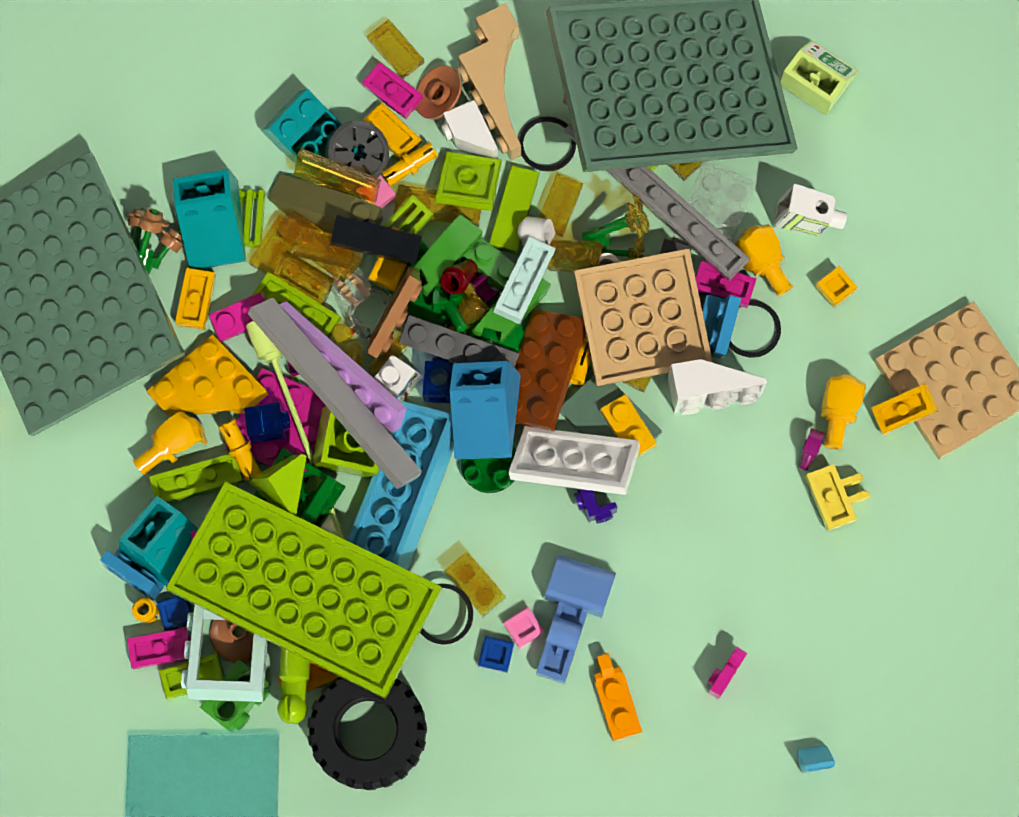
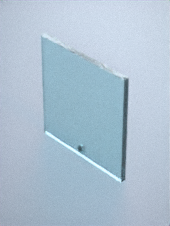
(203, 775)

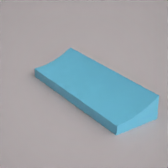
(393, 517)

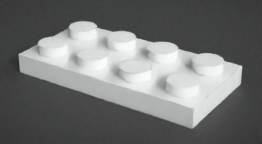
(574, 460)

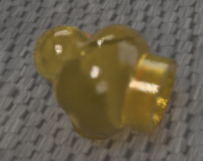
(352, 347)

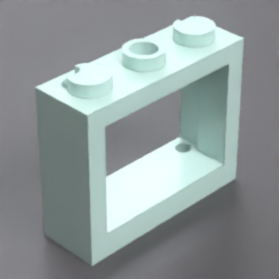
(221, 690)

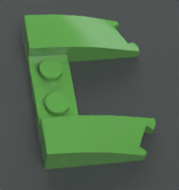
(462, 242)

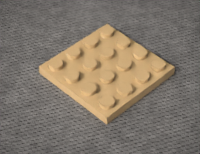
(642, 316)
(966, 374)

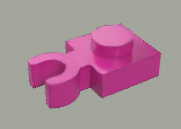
(720, 678)

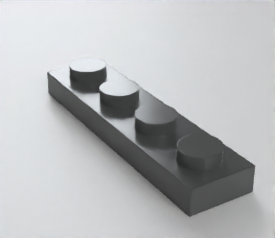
(451, 344)

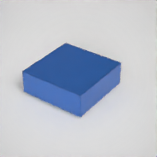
(174, 612)
(496, 654)

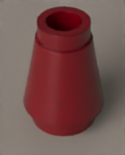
(458, 277)

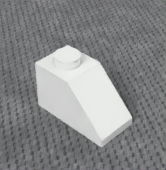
(469, 130)

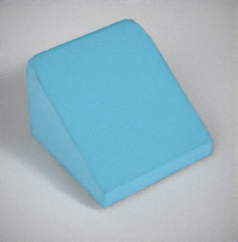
(815, 758)

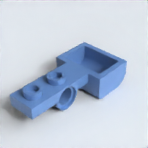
(577, 591)

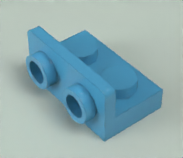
(719, 322)
(132, 574)

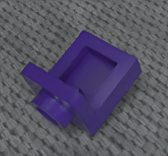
(586, 500)

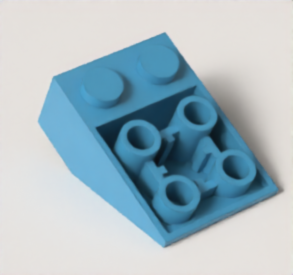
(484, 409)

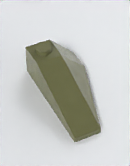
(321, 204)

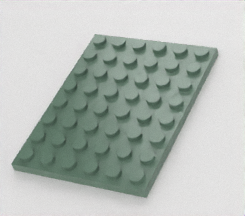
(669, 82)
(74, 298)

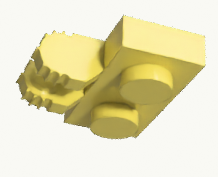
(832, 498)

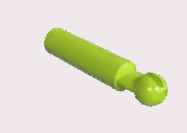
(294, 675)

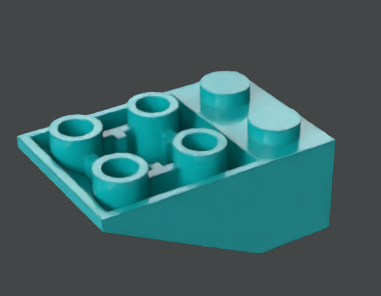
(304, 125)
(210, 219)
(158, 540)

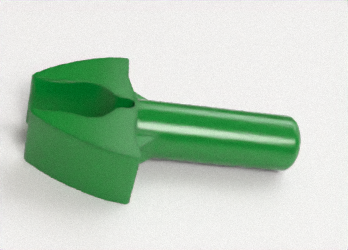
(450, 307)

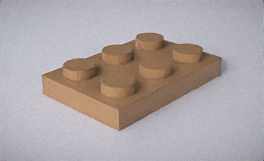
(395, 312)

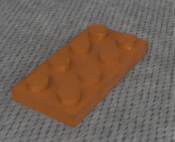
(546, 366)

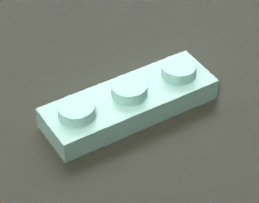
(524, 280)

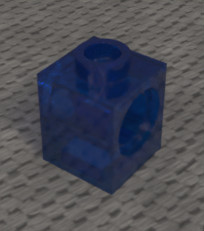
(432, 392)
(266, 422)

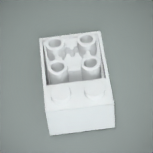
(711, 385)

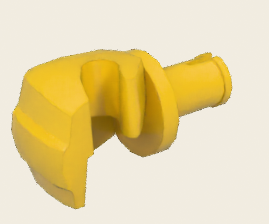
(765, 256)
(839, 405)
(171, 437)

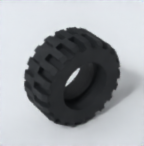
(358, 772)

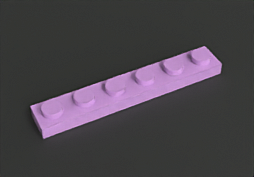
(376, 398)

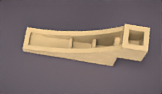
(485, 72)

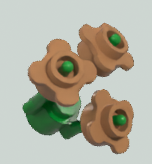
(152, 222)

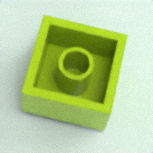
(339, 450)

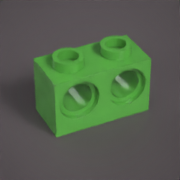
(238, 720)

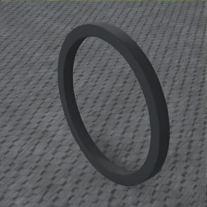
(540, 167)
(778, 333)
(469, 621)

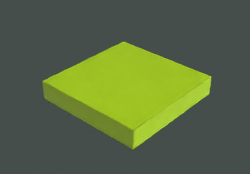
(468, 181)

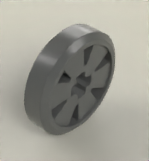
(372, 143)

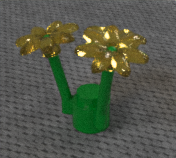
(635, 220)

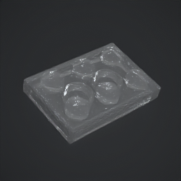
(720, 198)

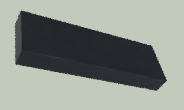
(375, 240)

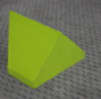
(282, 483)

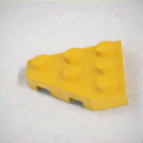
(207, 383)

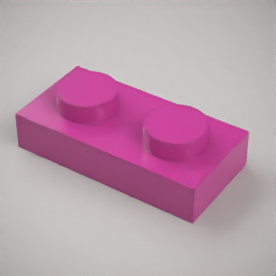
(392, 90)
(711, 282)
(233, 319)
(158, 648)

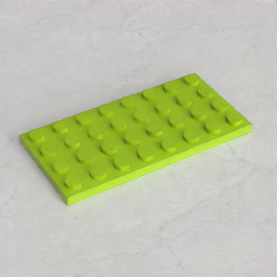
(305, 589)

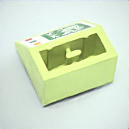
(817, 77)

